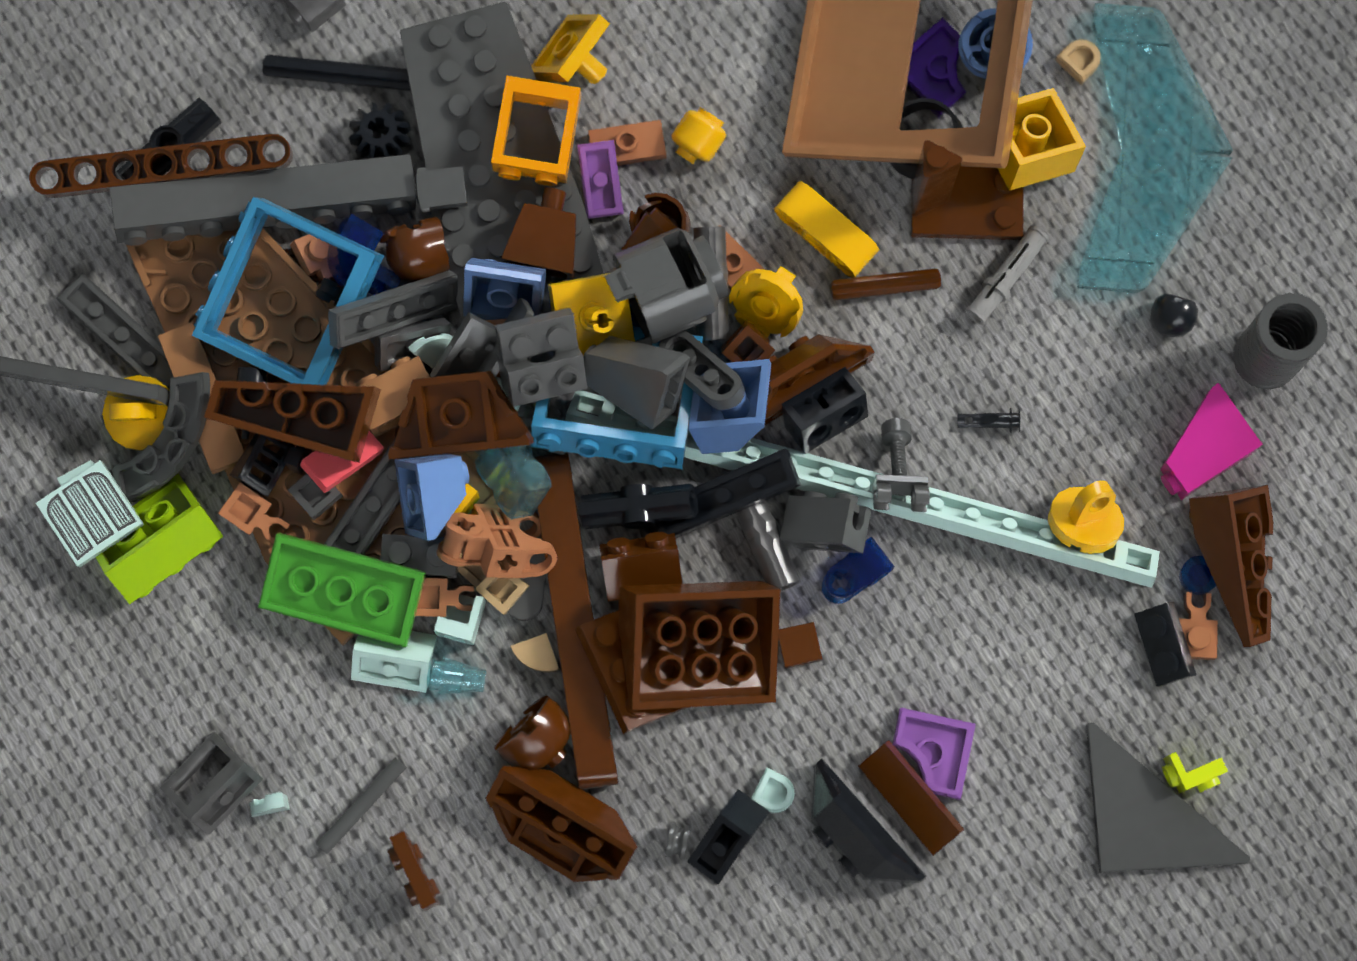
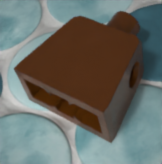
(544, 236)

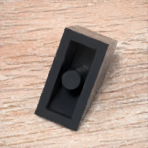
(728, 836)

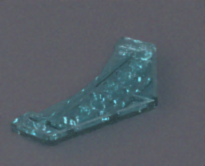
(1160, 129)

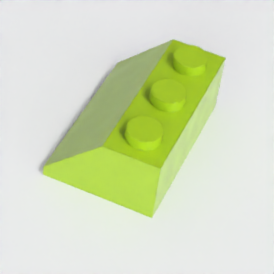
(172, 535)

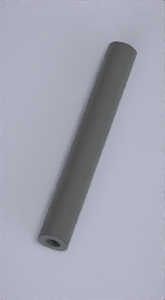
(361, 805)

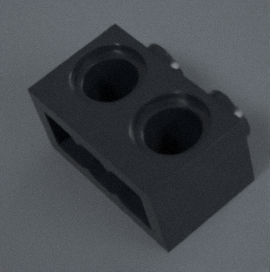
(825, 410)

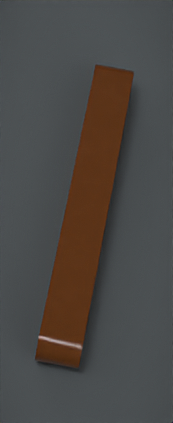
(572, 608)

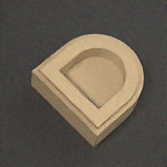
(1080, 59)

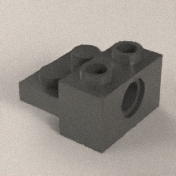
(540, 357)

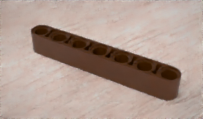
(143, 161)

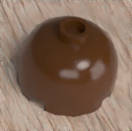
(537, 737)

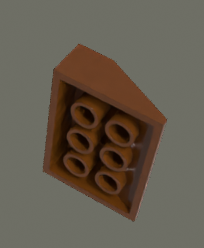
(699, 643)

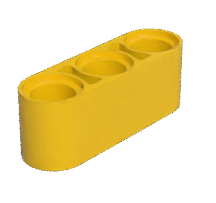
(826, 229)

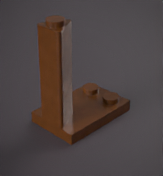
(962, 200)

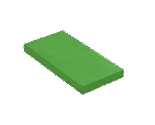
(342, 589)

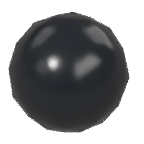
(1173, 315)

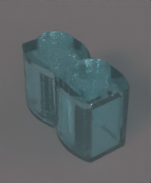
(516, 479)

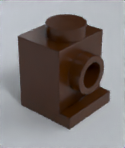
(747, 344)

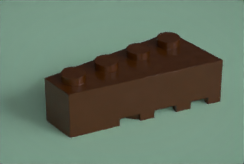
(307, 415)

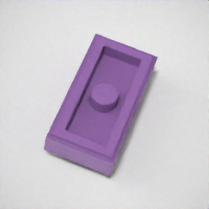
(600, 179)

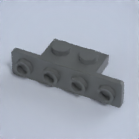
(476, 344)

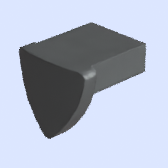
(441, 188)

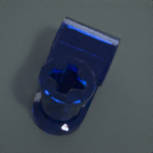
(859, 570)

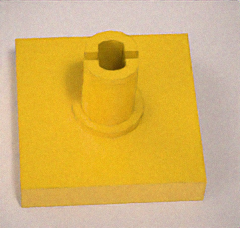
(570, 50)
(594, 310)

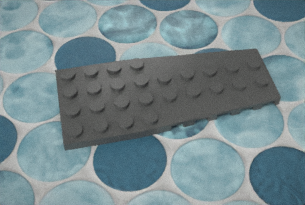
(457, 94)

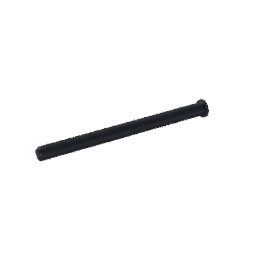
(337, 72)

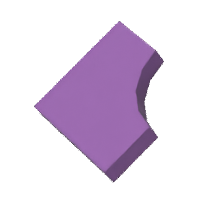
(938, 747)

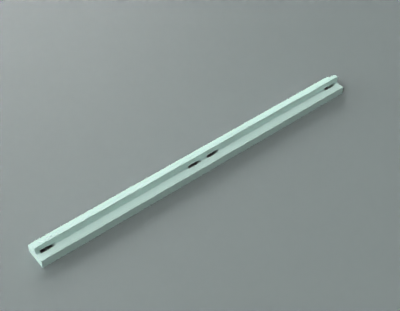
(944, 510)

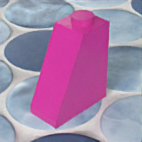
(1209, 445)

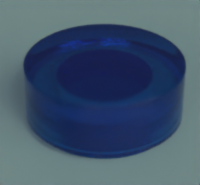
(1196, 576)

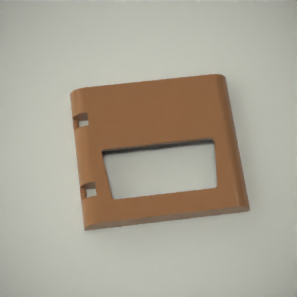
(856, 78)

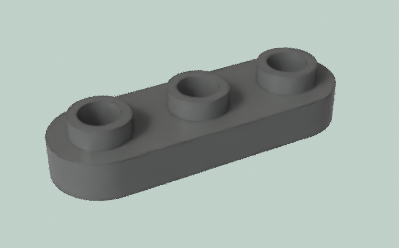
(719, 385)

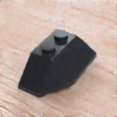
(856, 833)

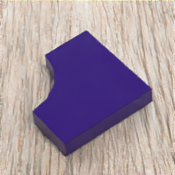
(934, 66)

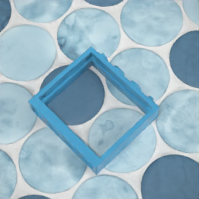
(226, 280)
(614, 443)

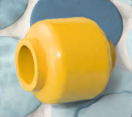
(698, 136)

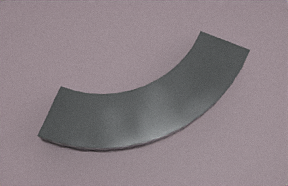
(175, 444)

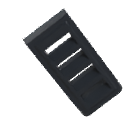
(271, 473)

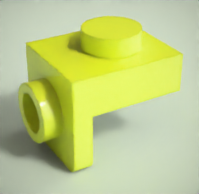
(1202, 777)

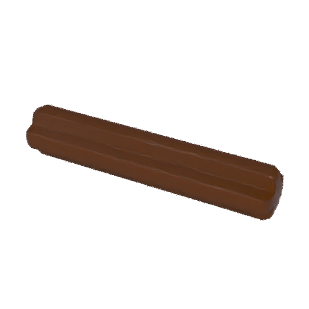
(886, 284)

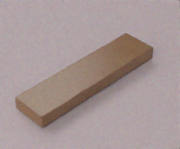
(186, 357)

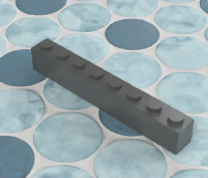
(215, 202)

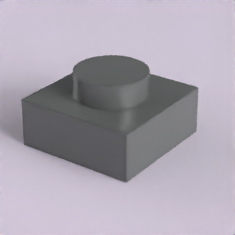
(312, 497)

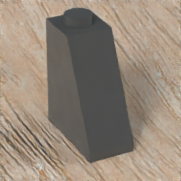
(637, 377)

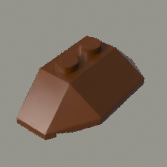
(809, 364)
(560, 824)

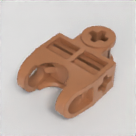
(493, 536)

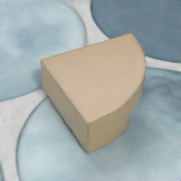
(536, 654)

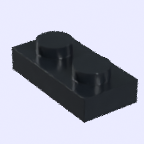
(1165, 644)

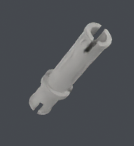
(997, 287)

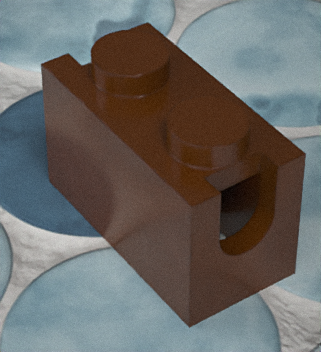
(640, 562)

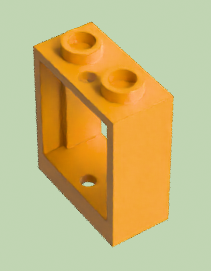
(539, 94)

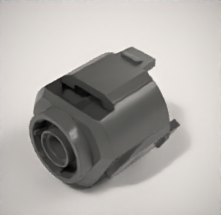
(668, 283)

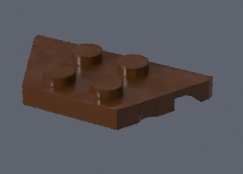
(457, 416)

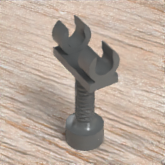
(896, 435)

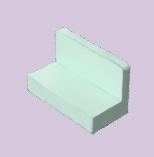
(392, 664)

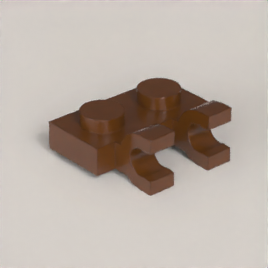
(407, 857)

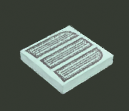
(89, 513)

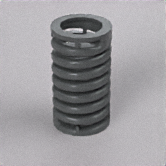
(1294, 321)

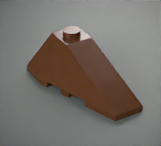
(1232, 540)

